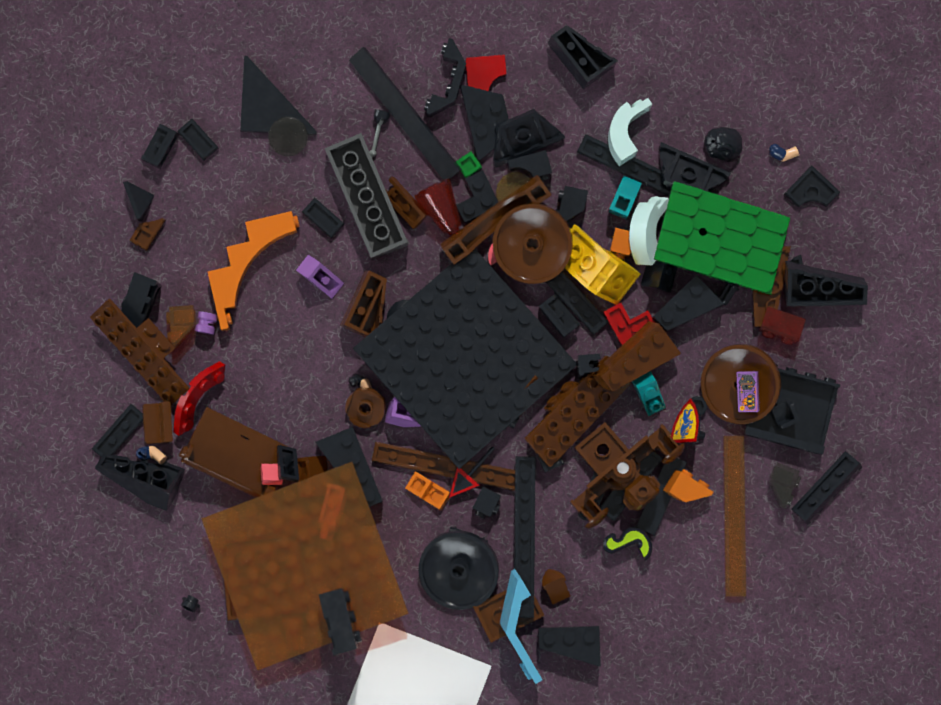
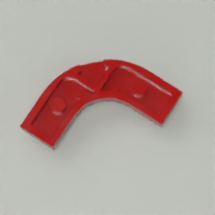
(199, 385)

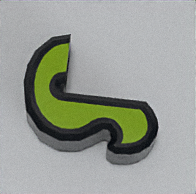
(627, 538)

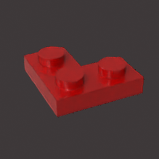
(624, 326)

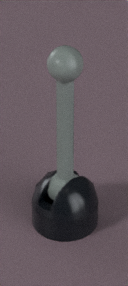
(380, 118)

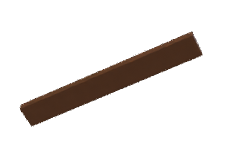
(441, 465)

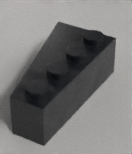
(822, 287)
(345, 448)

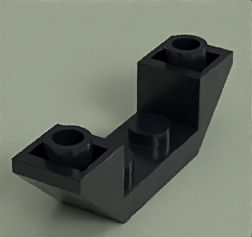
(436, 103)

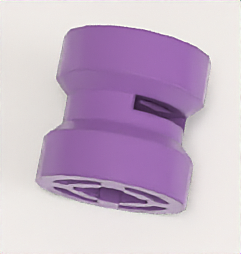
(206, 323)

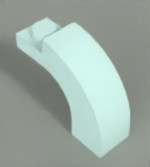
(618, 138)
(643, 229)

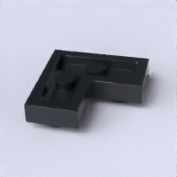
(482, 198)

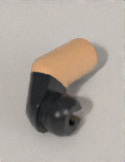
(358, 380)

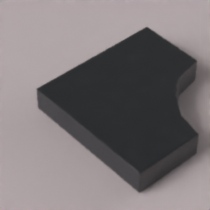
(812, 188)

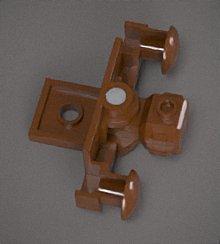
(621, 470)

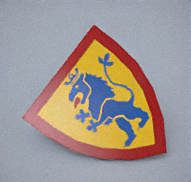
(687, 424)

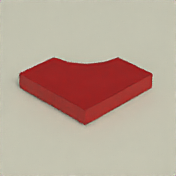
(485, 70)

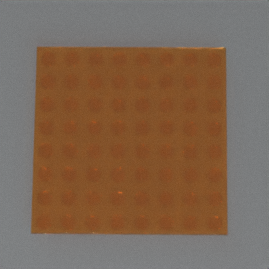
(290, 550)

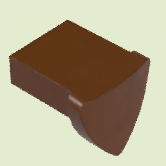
(555, 585)

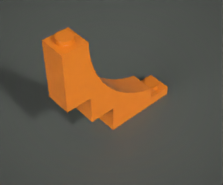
(227, 281)

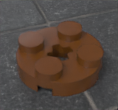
(370, 417)

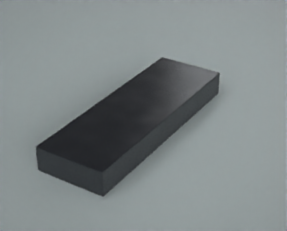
(119, 431)

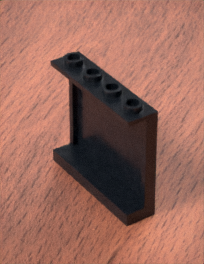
(814, 406)

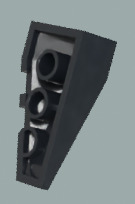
(148, 481)

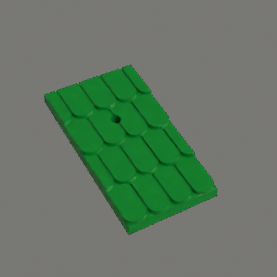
(740, 240)

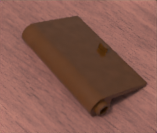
(224, 453)

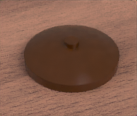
(532, 243)
(720, 382)

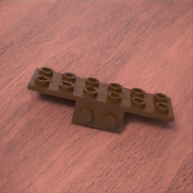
(143, 348)
(570, 416)

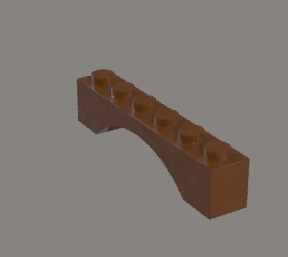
(475, 232)

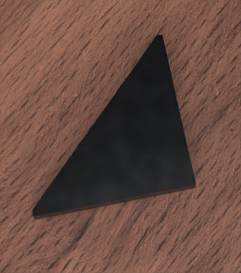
(264, 102)

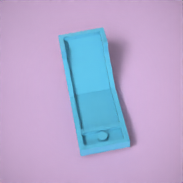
(514, 596)

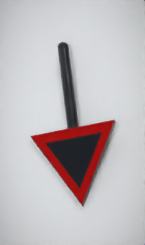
(463, 481)

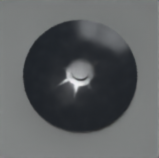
(458, 570)

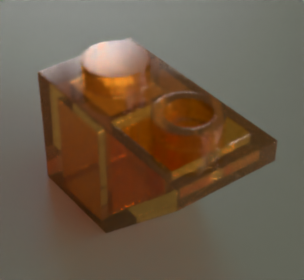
(182, 323)

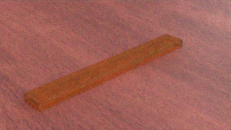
(734, 516)

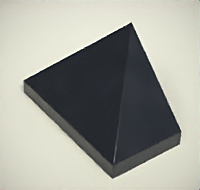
(139, 199)
(287, 463)

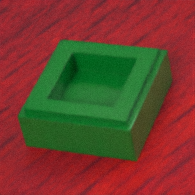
(469, 164)

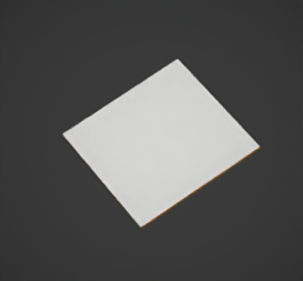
(416, 672)

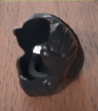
(723, 143)

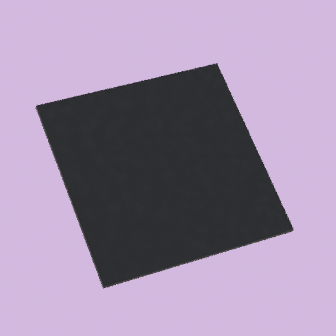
(464, 357)

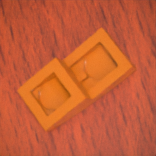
(428, 490)

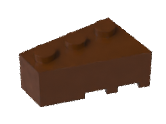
(366, 306)

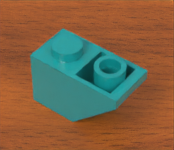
(624, 197)
(649, 393)

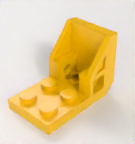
(599, 268)

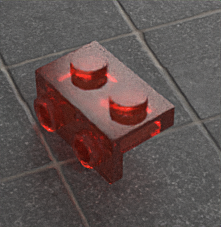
(782, 325)

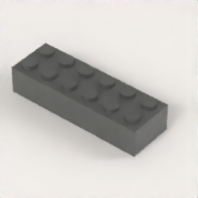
(366, 196)

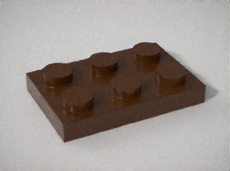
(490, 614)

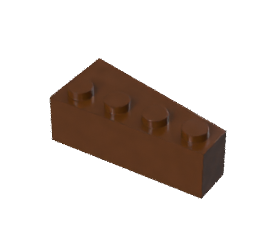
(636, 357)

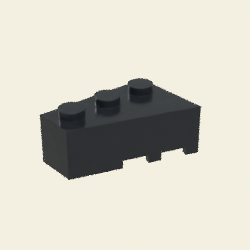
(580, 56)
(140, 298)
(687, 305)
(340, 620)
(573, 642)

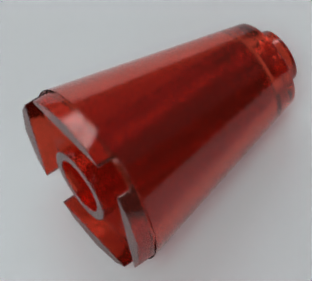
(441, 206)

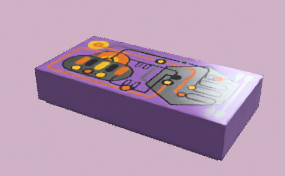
(748, 391)

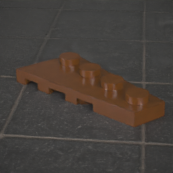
(762, 300)

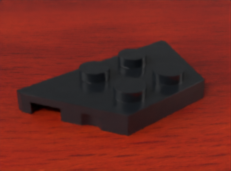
(483, 112)
(523, 136)
(689, 170)

